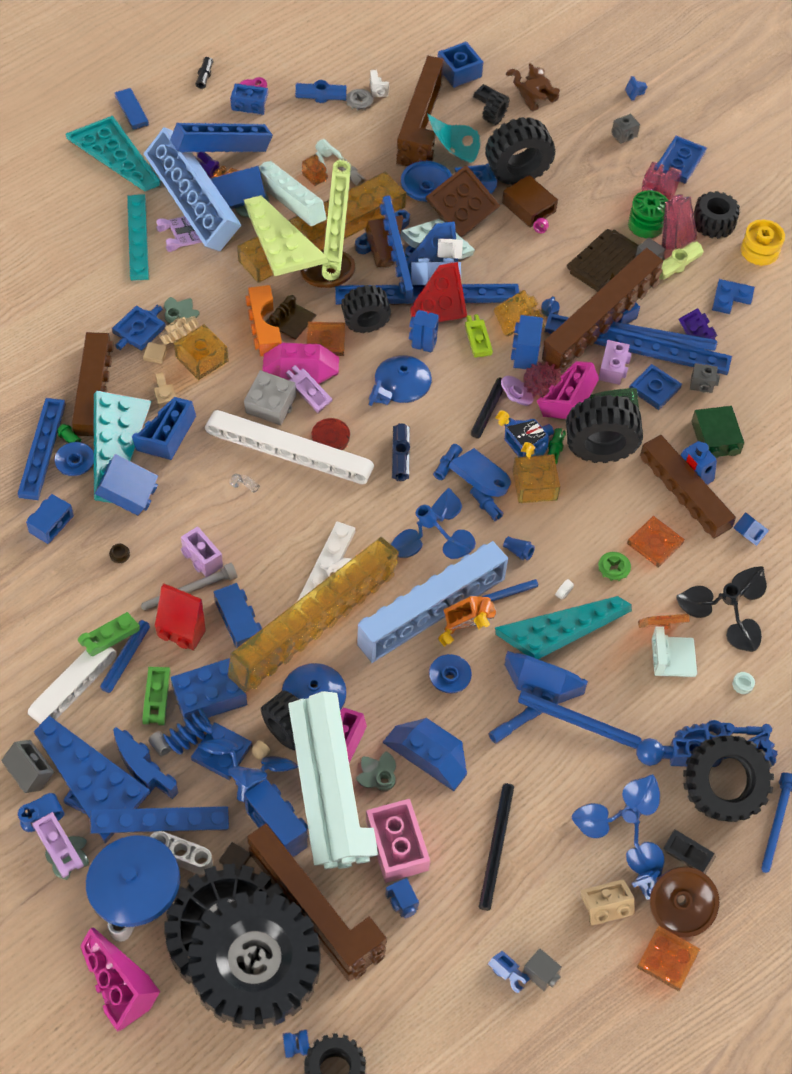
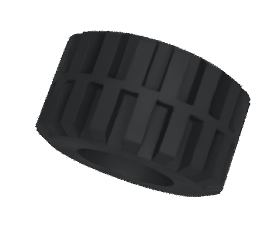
(716, 214)
(366, 309)
(277, 718)
(335, 1047)

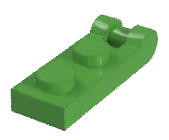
(109, 634)
(156, 695)

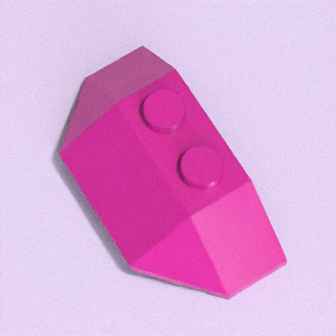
(314, 358)

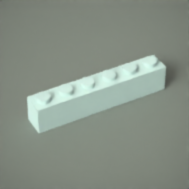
(292, 194)

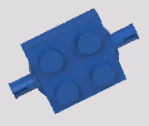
(138, 327)

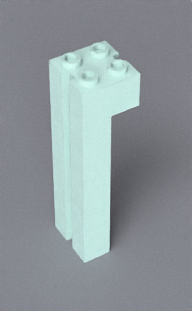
(328, 784)

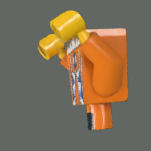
(467, 613)

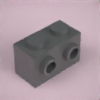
(27, 766)

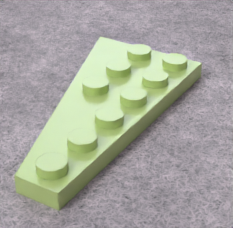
(281, 241)

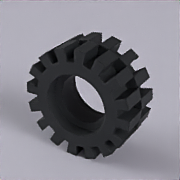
(495, 107)

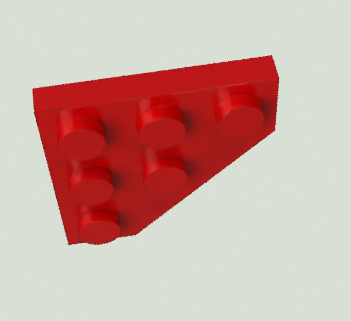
(442, 294)

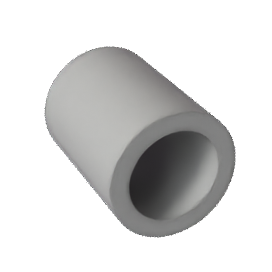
(159, 743)

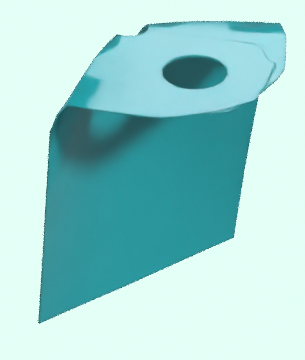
(452, 137)

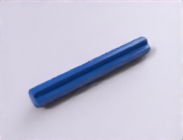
(124, 657)

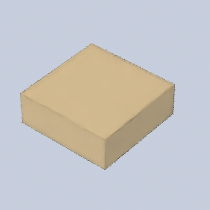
(155, 353)

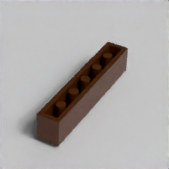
(92, 378)
(687, 486)

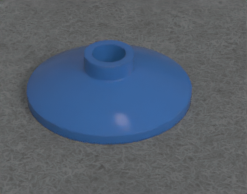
(72, 453)
(450, 665)

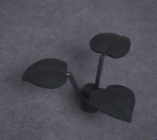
(752, 584)

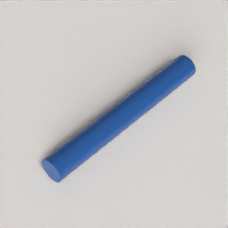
(512, 590)

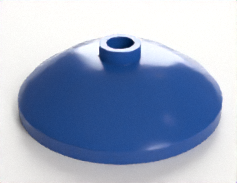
(422, 178)
(404, 377)
(326, 678)

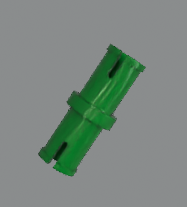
(556, 444)

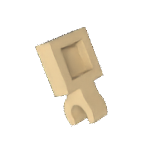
(163, 393)

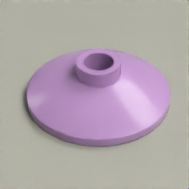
(516, 391)

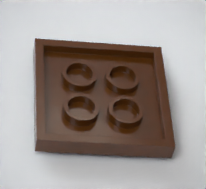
(463, 201)

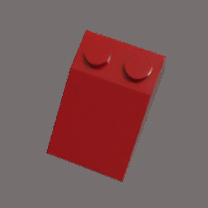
(180, 617)

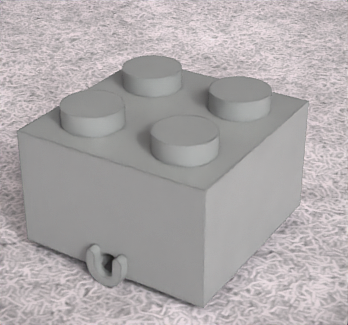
(270, 397)

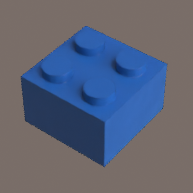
(461, 64)
(527, 341)

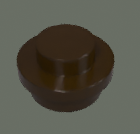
(119, 553)

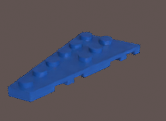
(89, 774)

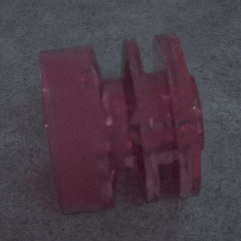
(661, 182)

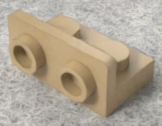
(608, 902)

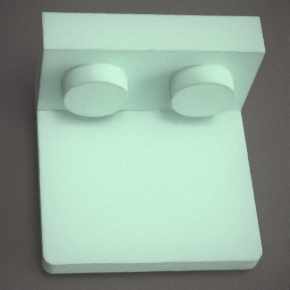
(673, 655)

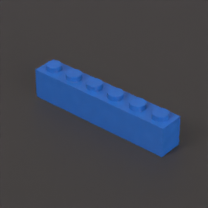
(220, 137)

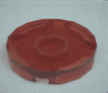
(331, 433)

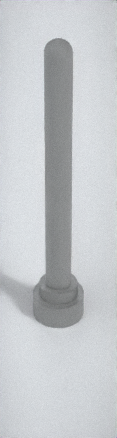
(226, 573)

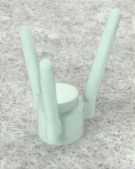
(324, 149)

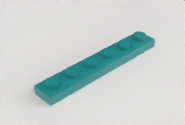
(138, 237)

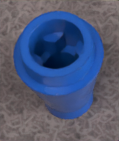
(521, 548)

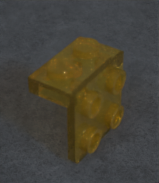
(510, 311)

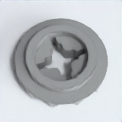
(363, 95)

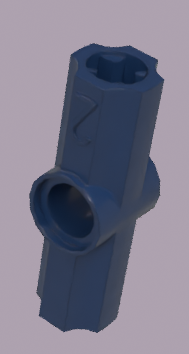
(401, 452)

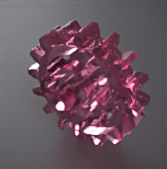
(541, 378)

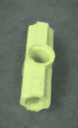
(680, 258)

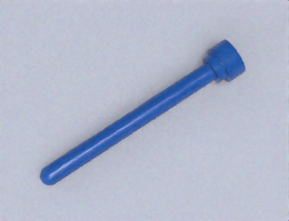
(786, 786)

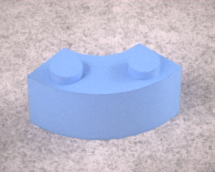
(423, 269)

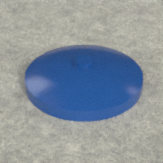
(133, 881)

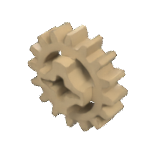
(178, 329)

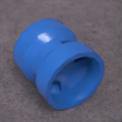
(290, 1043)

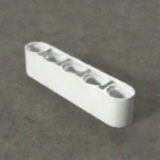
(70, 684)

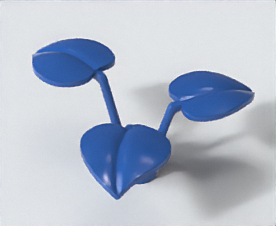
(446, 507)
(246, 777)
(641, 797)

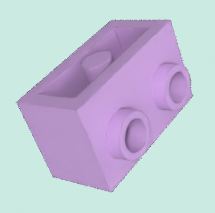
(614, 361)
(201, 551)

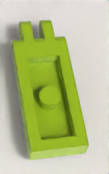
(478, 336)

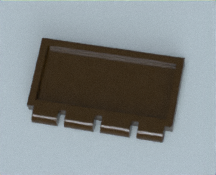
(601, 257)

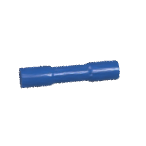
(508, 727)

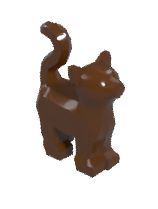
(535, 87)

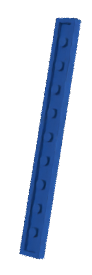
(472, 293)
(654, 347)

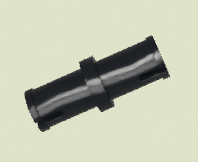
(204, 72)

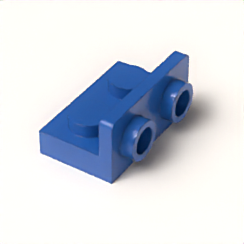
(248, 99)

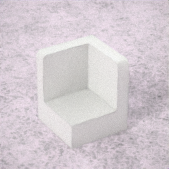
(449, 248)

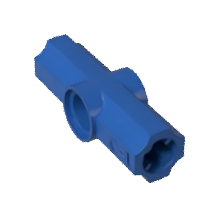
(321, 91)

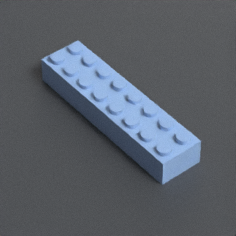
(193, 192)
(425, 603)

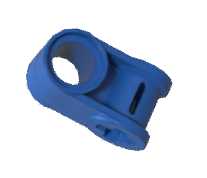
(39, 809)

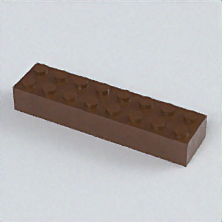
(602, 310)

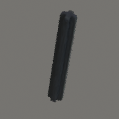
(487, 409)

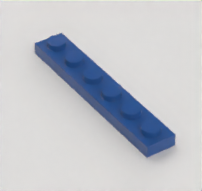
(397, 254)
(41, 449)
(159, 819)

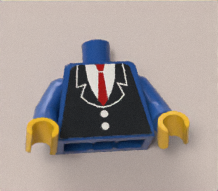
(525, 436)

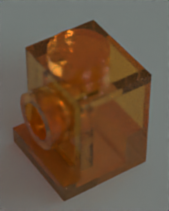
(314, 170)

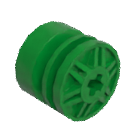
(647, 214)

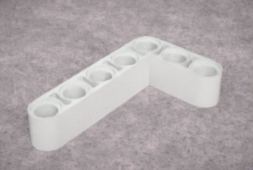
(187, 862)

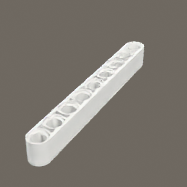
(289, 447)

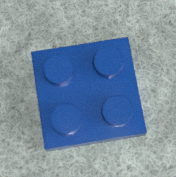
(221, 763)

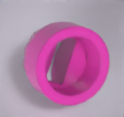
(537, 225)

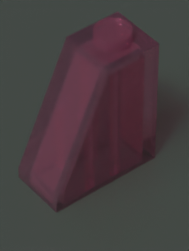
(678, 223)

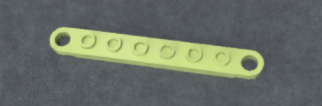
(336, 219)

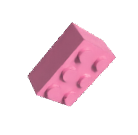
(398, 840)

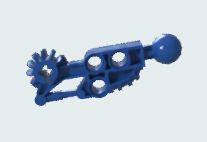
(652, 752)

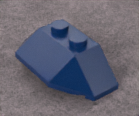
(543, 678)
(430, 750)

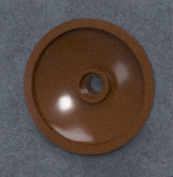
(314, 276)
(695, 912)

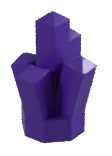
(207, 163)

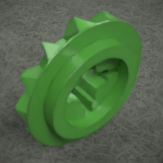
(613, 559)

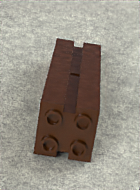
(414, 139)
(348, 949)

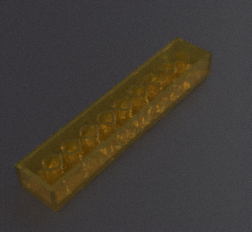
(362, 206)
(312, 615)

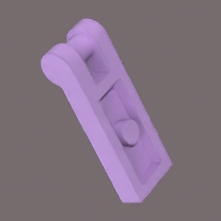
(57, 844)

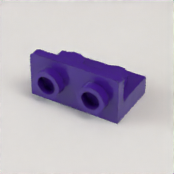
(696, 325)

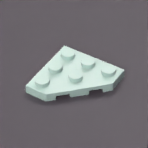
(416, 234)

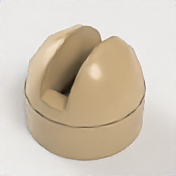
(260, 750)

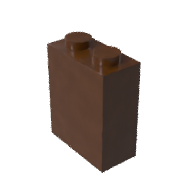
(529, 200)

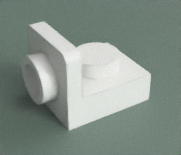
(378, 88)

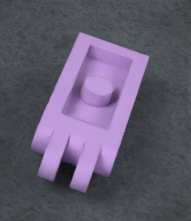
(309, 389)

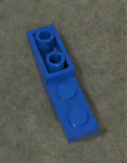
(138, 762)

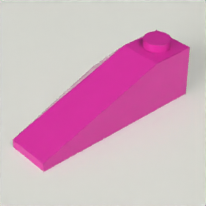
(123, 984)

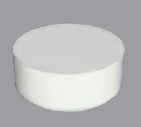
(564, 589)

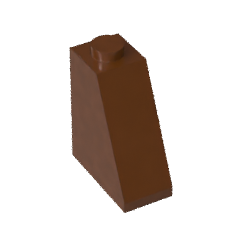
(378, 241)

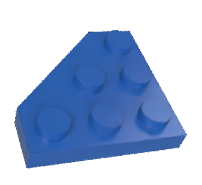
(429, 245)

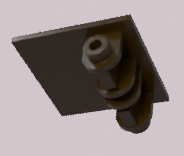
(290, 317)

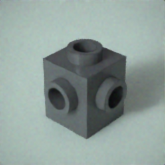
(625, 128)
(704, 378)

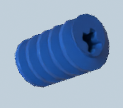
(189, 732)

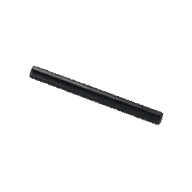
(496, 847)

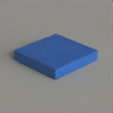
(656, 386)

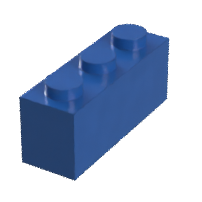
(236, 613)

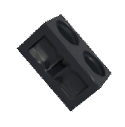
(689, 852)

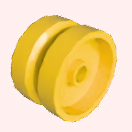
(762, 242)

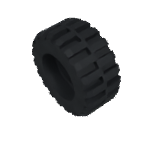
(513, 137)
(604, 429)
(756, 771)

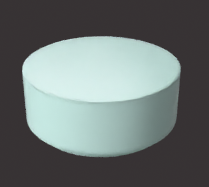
(743, 683)

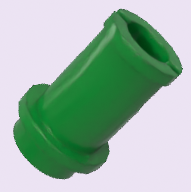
(65, 432)

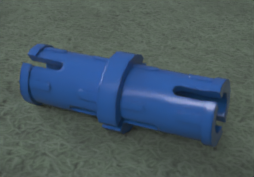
(443, 468)
(487, 503)

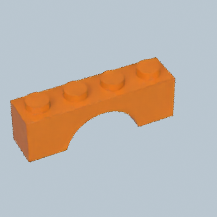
(261, 303)

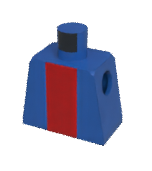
(701, 461)

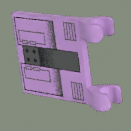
(182, 231)

